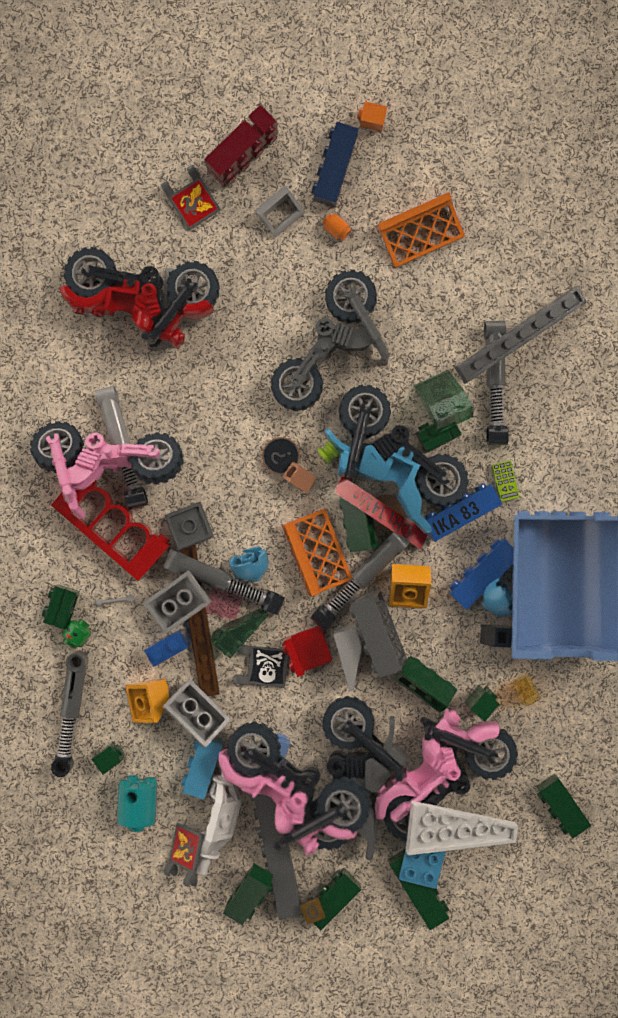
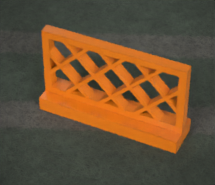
(414, 214)
(301, 557)

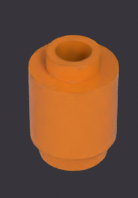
(336, 227)

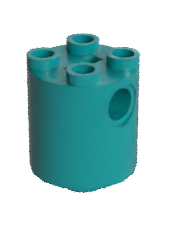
(137, 803)

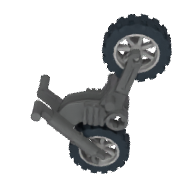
(338, 337)

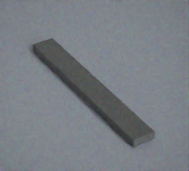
(520, 334)

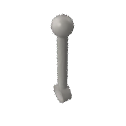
(130, 598)

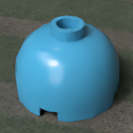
(250, 565)
(498, 599)

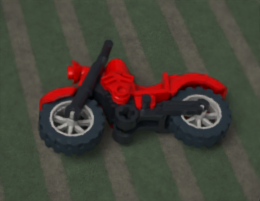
(138, 295)

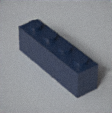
(336, 163)

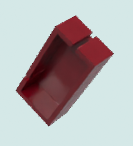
(242, 146)

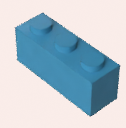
(201, 768)

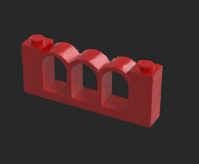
(147, 556)

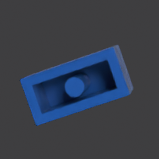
(166, 648)

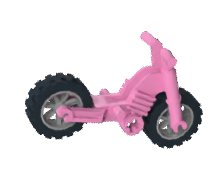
(90, 462)

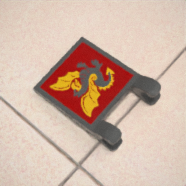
(193, 201)
(185, 854)

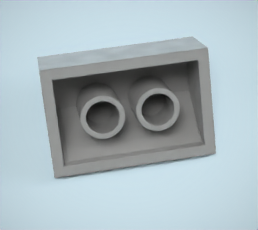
(196, 712)

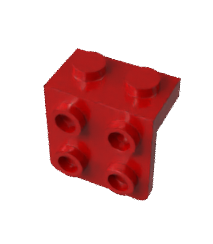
(306, 650)

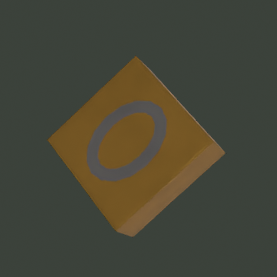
(312, 910)

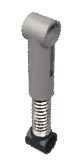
(109, 404)

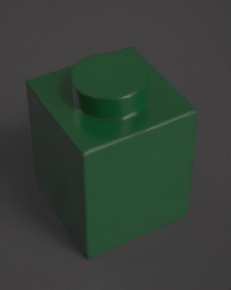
(108, 757)

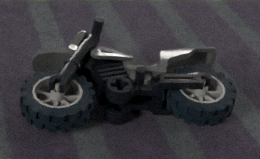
(367, 768)

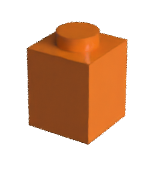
(372, 116)

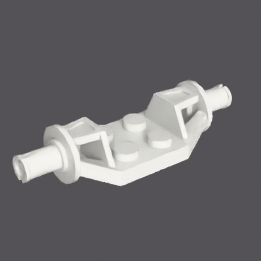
(222, 821)

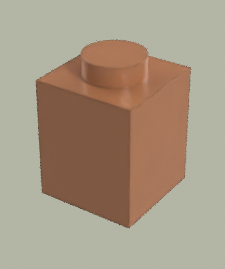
(299, 477)

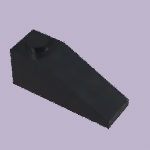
(496, 635)

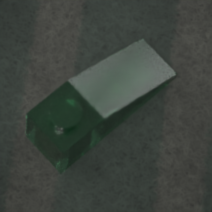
(236, 632)

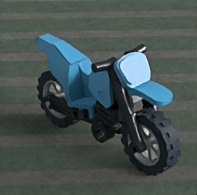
(401, 457)

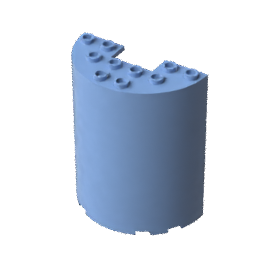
(565, 586)

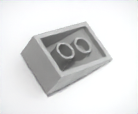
(177, 602)
(349, 648)

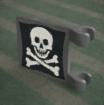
(266, 666)

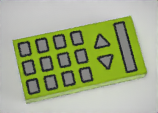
(505, 481)

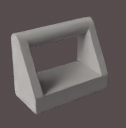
(272, 203)

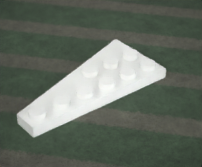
(447, 829)

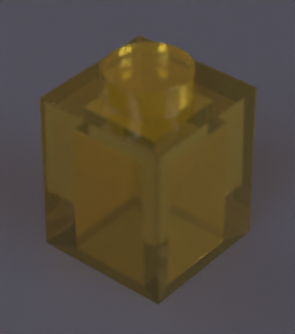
(525, 690)

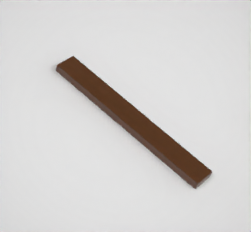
(202, 643)

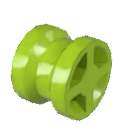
(328, 452)

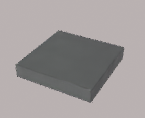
(189, 526)

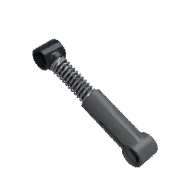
(495, 379)
(362, 577)
(222, 580)
(70, 711)

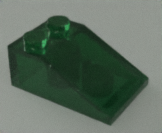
(444, 400)

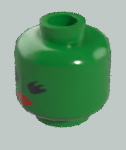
(76, 633)

